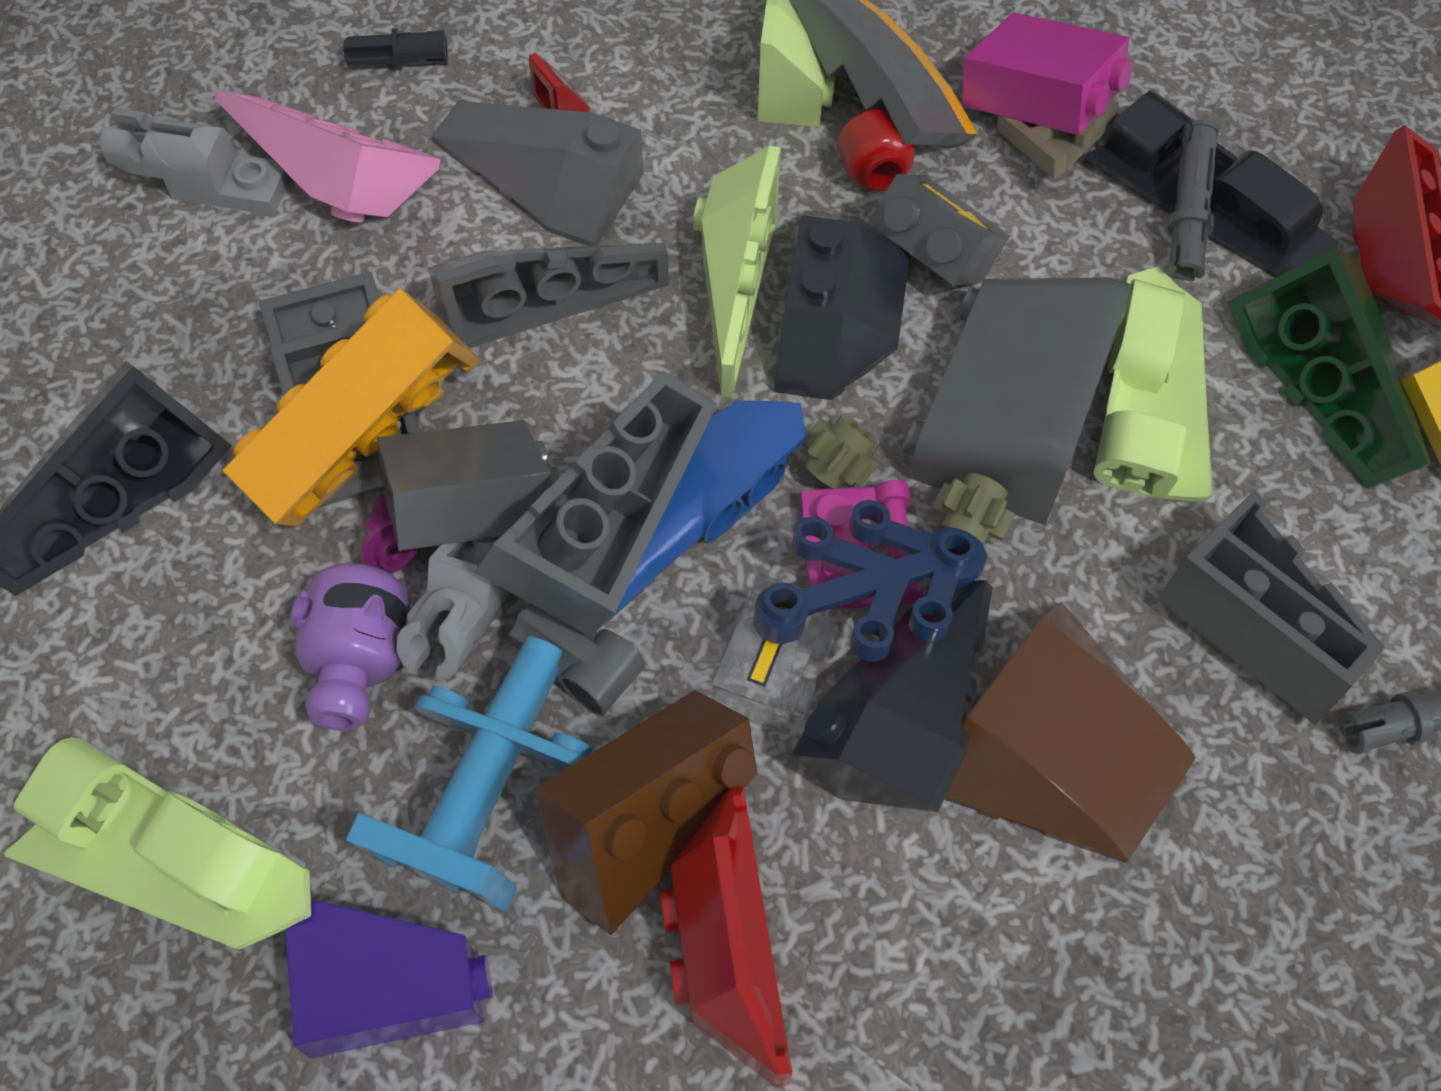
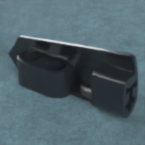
(1254, 202)

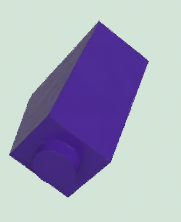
(378, 980)

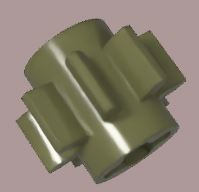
(840, 452)
(975, 507)

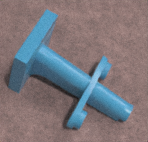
(450, 838)

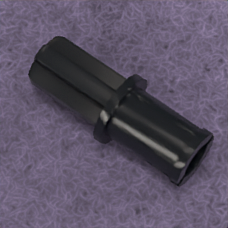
(396, 49)

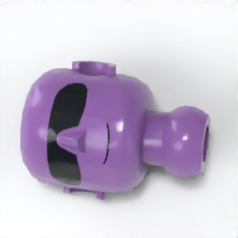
(348, 639)

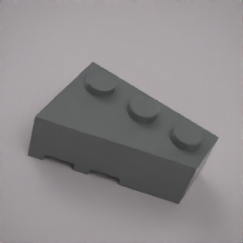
(1271, 612)

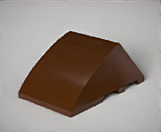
(1069, 745)

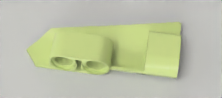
(1157, 400)
(154, 849)

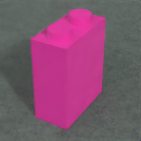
(1046, 72)

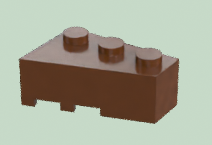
(638, 803)

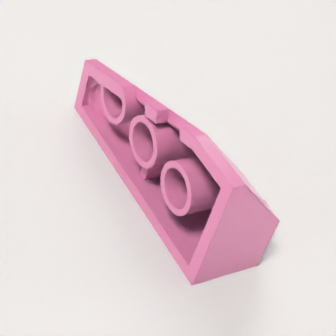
(331, 159)

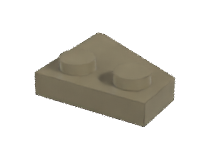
(1052, 148)

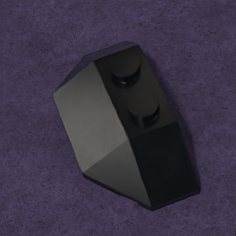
(839, 305)

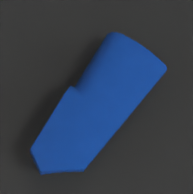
(727, 475)

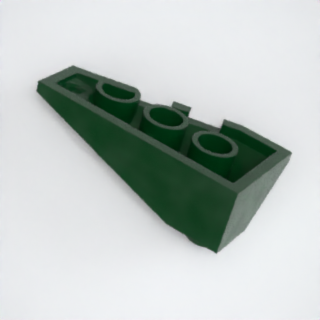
(1336, 360)

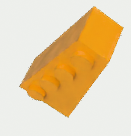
(354, 398)

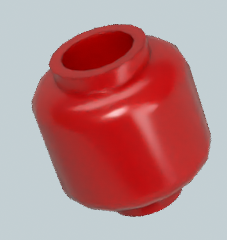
(874, 150)

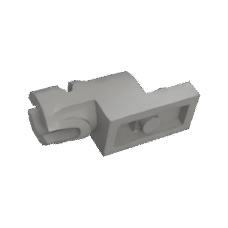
(193, 162)
(453, 608)

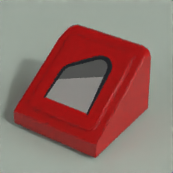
(552, 88)

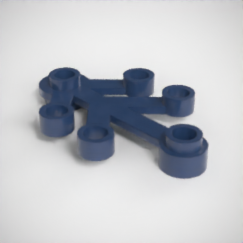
(946, 557)

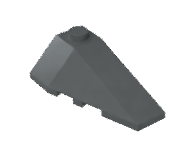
(522, 289)

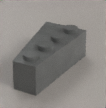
(596, 521)

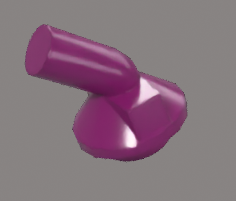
(380, 541)

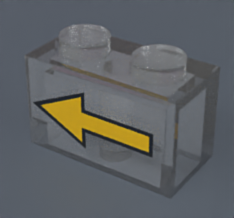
(768, 678)

